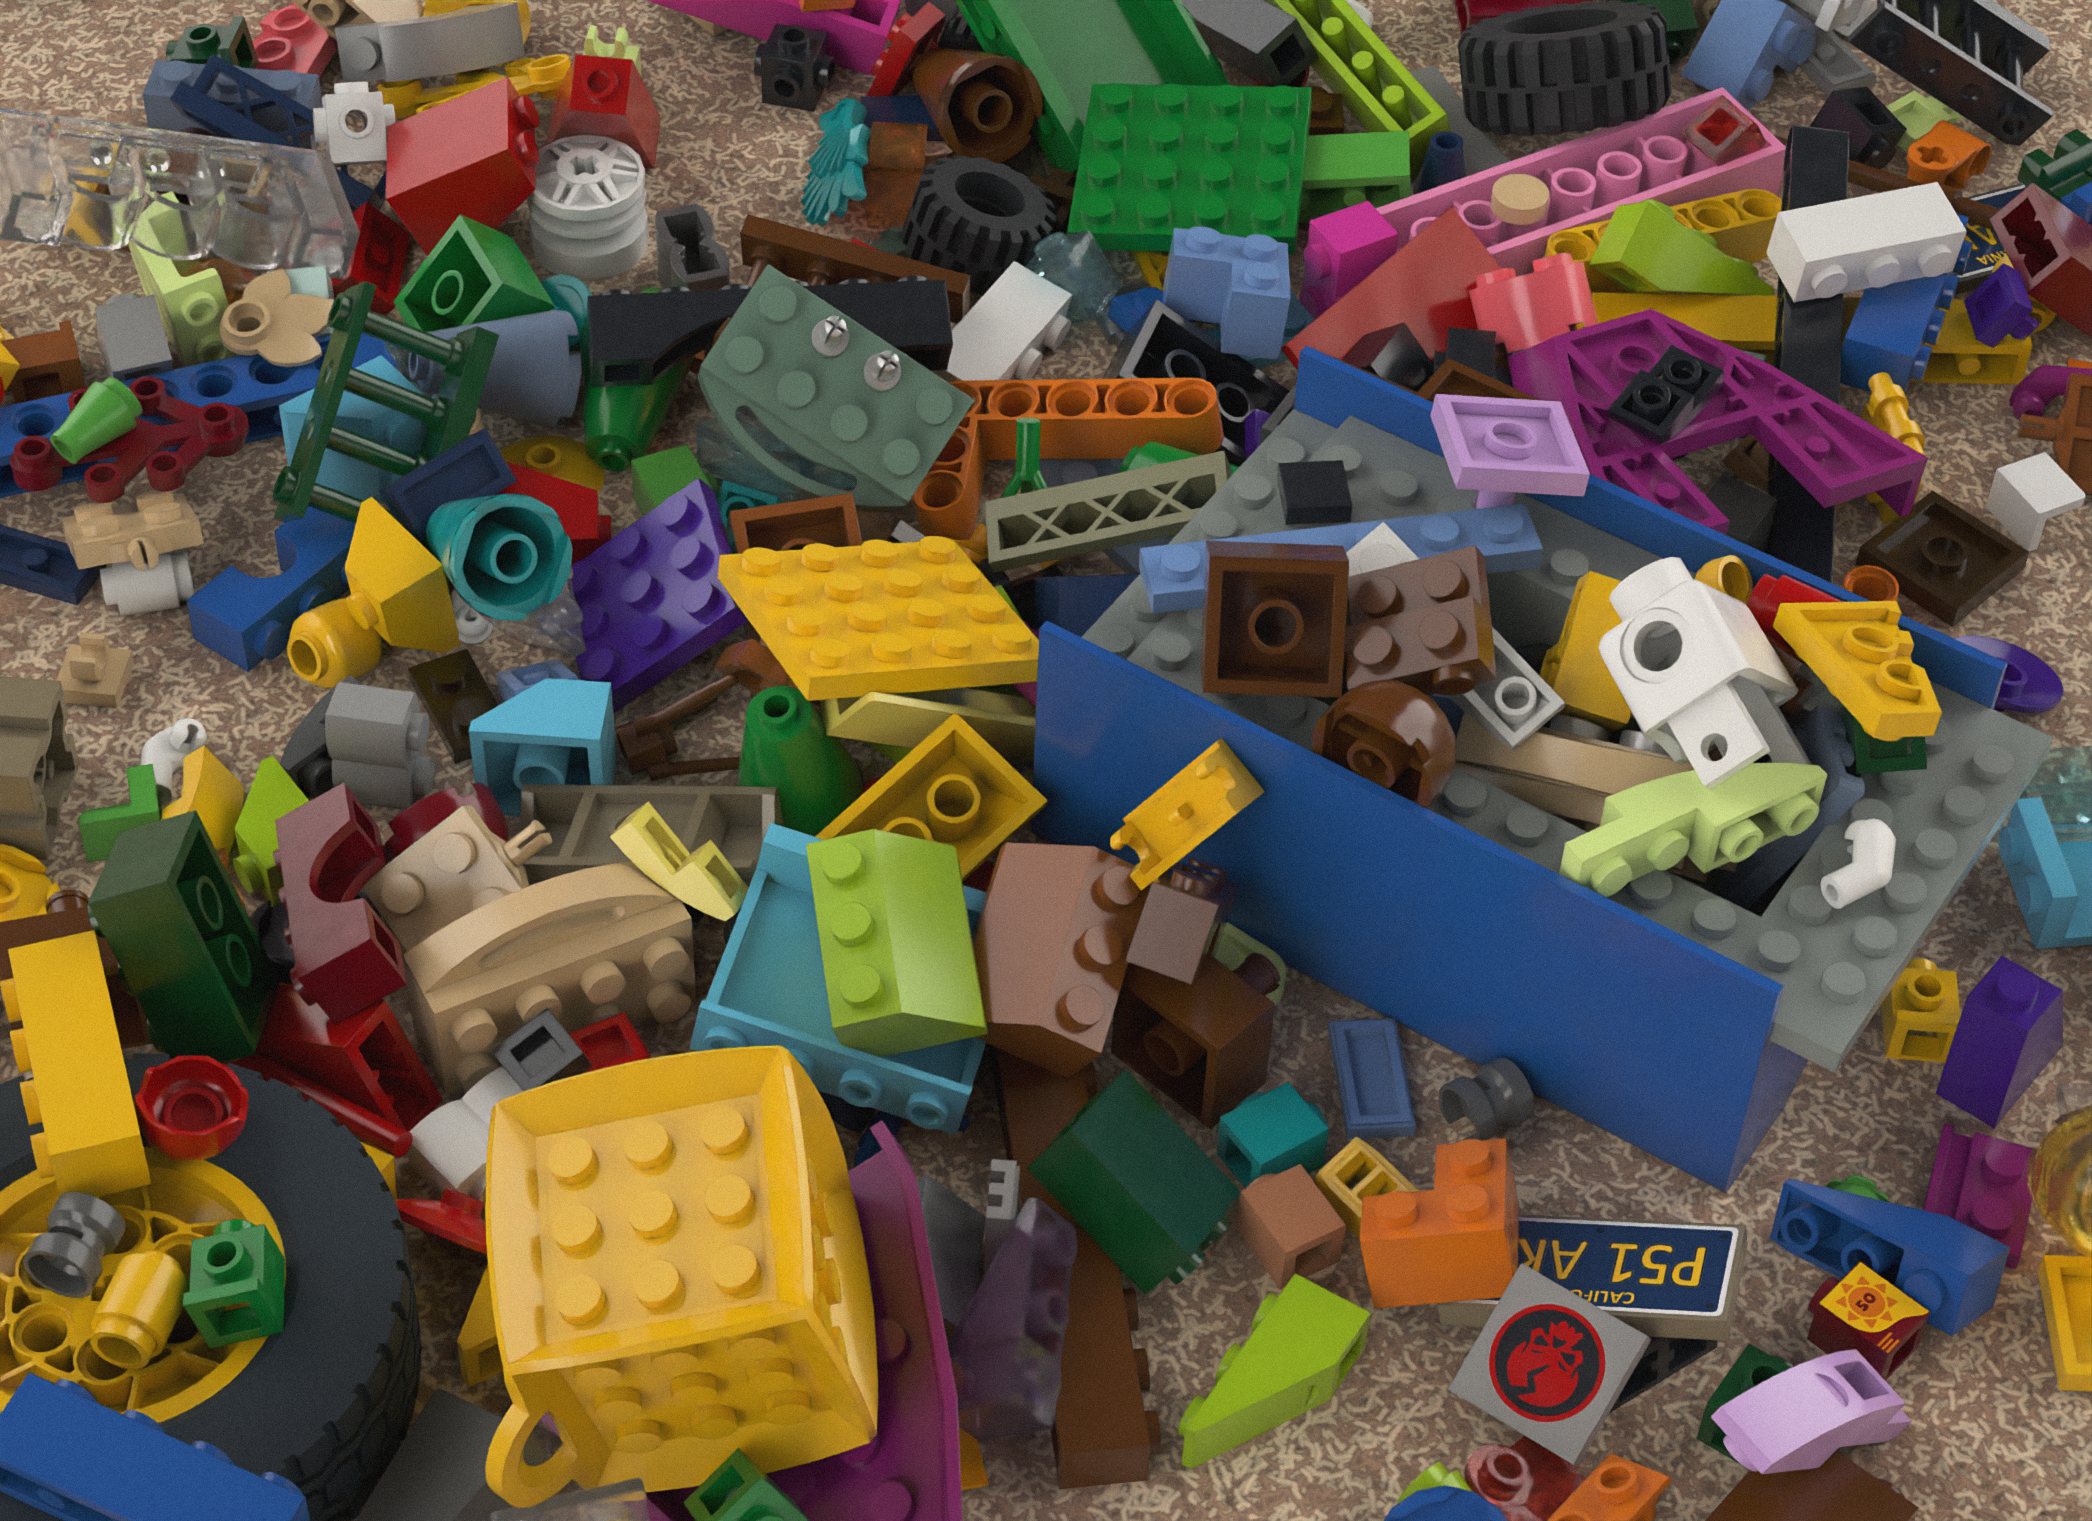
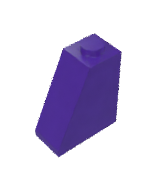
(2002, 1041)

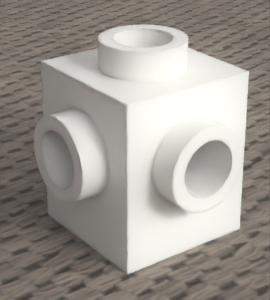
(343, 144)

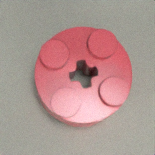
(1533, 305)

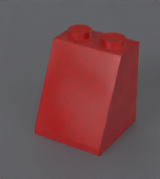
(462, 159)

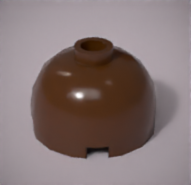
(1390, 738)

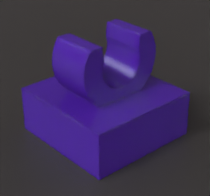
(2001, 308)

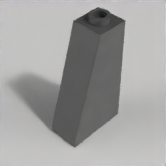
(443, 1466)

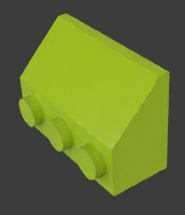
(895, 942)

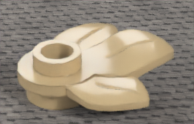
(282, 322)

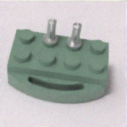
(828, 396)

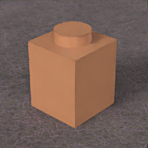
(1290, 1225)

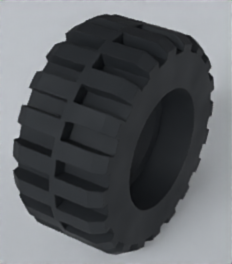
(1565, 68)

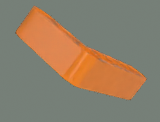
(1076, 423)

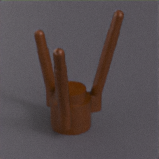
(650, 738)

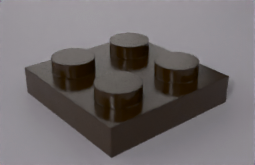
(1944, 557)

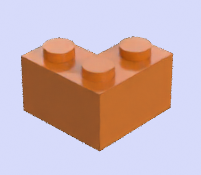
(1446, 1239)

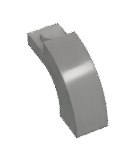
(431, 44)

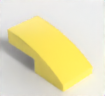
(697, 878)

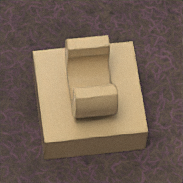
(95, 672)

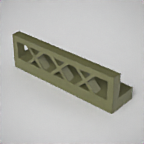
(1101, 511)

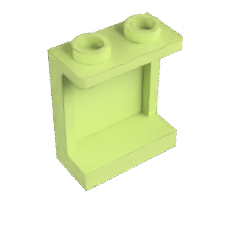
(187, 305)

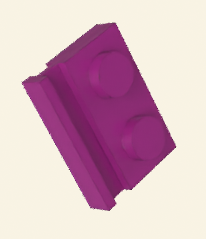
(1982, 1186)

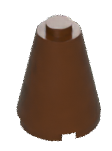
(978, 101)

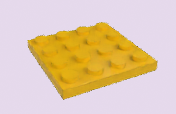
(880, 617)

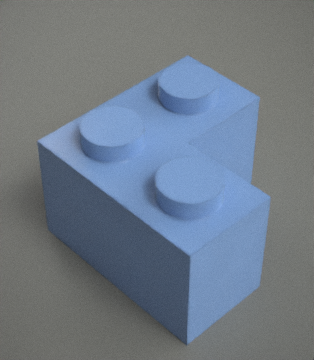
(1745, 46)
(1232, 284)

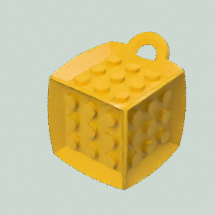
(675, 1274)

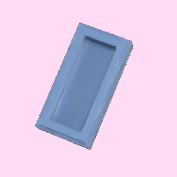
(1371, 1078)

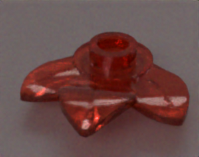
(1536, 1484)

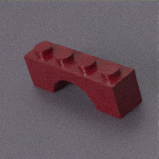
(337, 942)

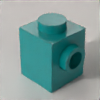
(1272, 1135)

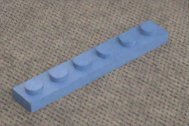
(1502, 533)

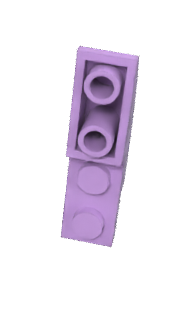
(1810, 1413)

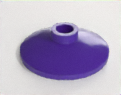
(2027, 682)

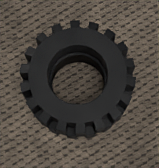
(976, 219)

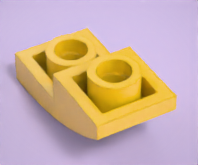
(213, 794)

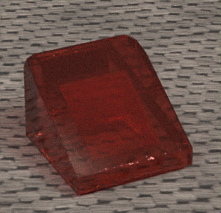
(1724, 132)

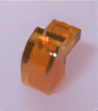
(895, 164)

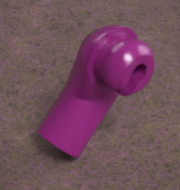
(2041, 388)

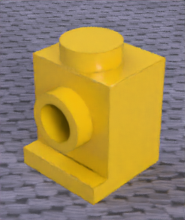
(1921, 1002)

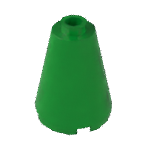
(625, 419)
(790, 751)

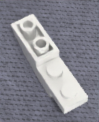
(1505, 707)

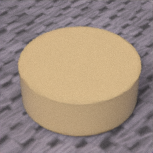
(1519, 199)

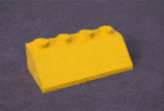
(947, 793)

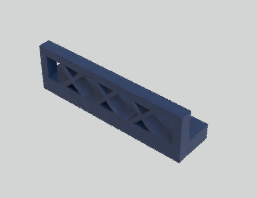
(229, 123)

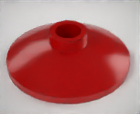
(451, 1218)

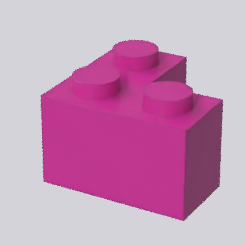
(1342, 253)

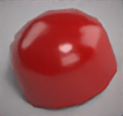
(191, 1107)

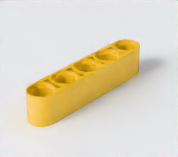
(1736, 220)

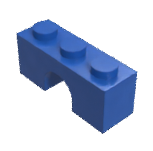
(253, 616)

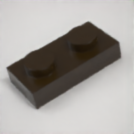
(453, 697)

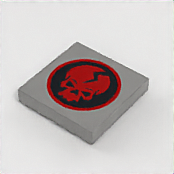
(1549, 1364)

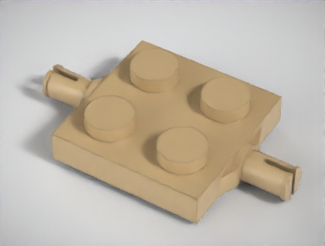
(130, 531)
(450, 875)

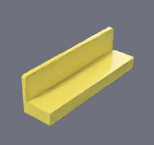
(910, 717)

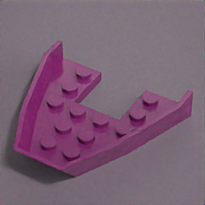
(1811, 436)
(915, 1457)

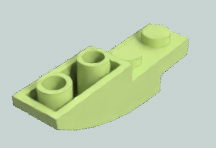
(1679, 817)

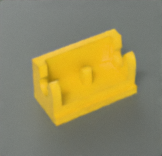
(1186, 811)

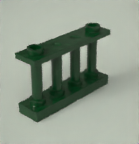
(444, 415)

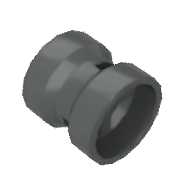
(1490, 1099)
(77, 1239)

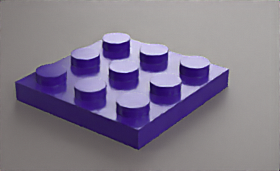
(655, 595)

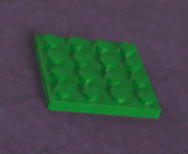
(1191, 160)

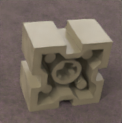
(32, 763)

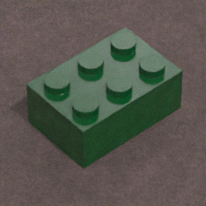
(184, 941)

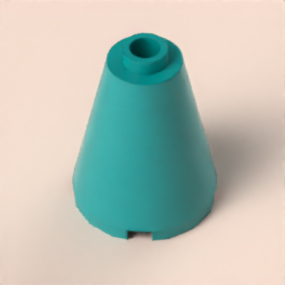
(501, 552)

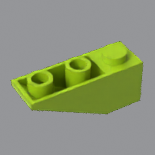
(1657, 254)
(1287, 1366)

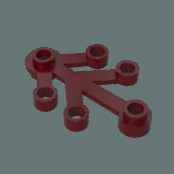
(202, 432)

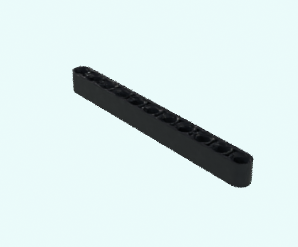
(1808, 349)

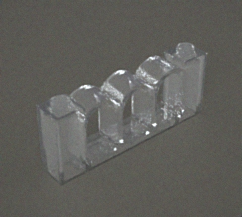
(41, 203)

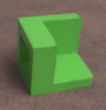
(102, 825)

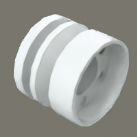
(588, 207)

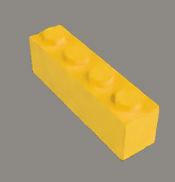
(76, 1066)

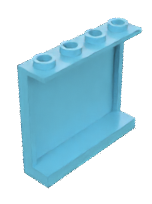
(776, 994)

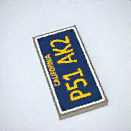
(1644, 1272)

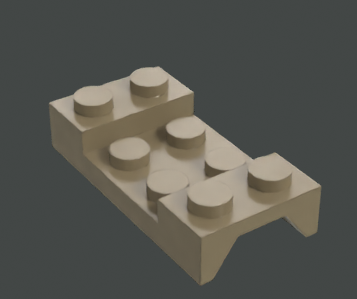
(587, 815)

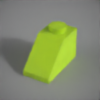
(268, 799)

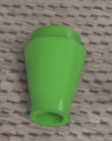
(98, 418)

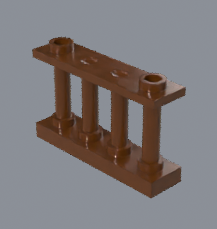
(831, 260)

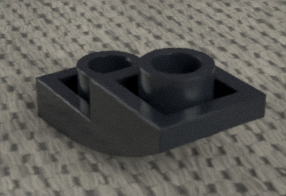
(1667, 396)

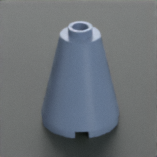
(529, 371)

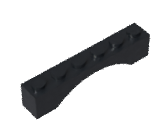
(647, 334)

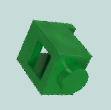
(235, 1268)
(742, 1493)

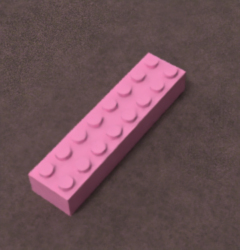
(1592, 178)

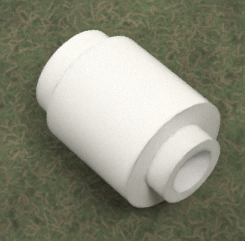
(149, 589)

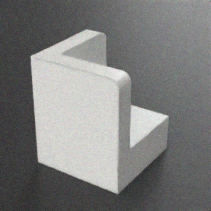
(2029, 494)

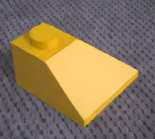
(398, 584)

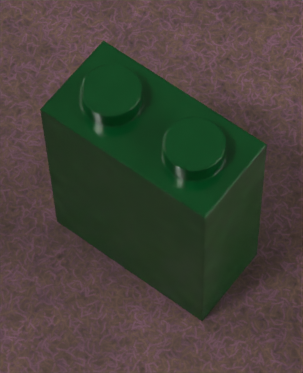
(1137, 1184)

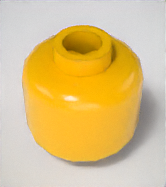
(331, 645)

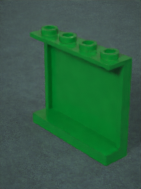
(1087, 44)

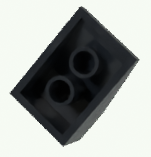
(1172, 347)

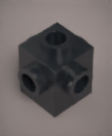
(801, 59)

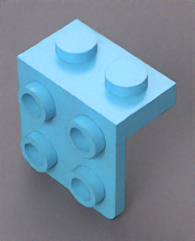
(2048, 877)

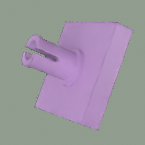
(1508, 447)

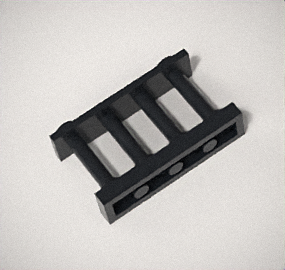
(1963, 56)

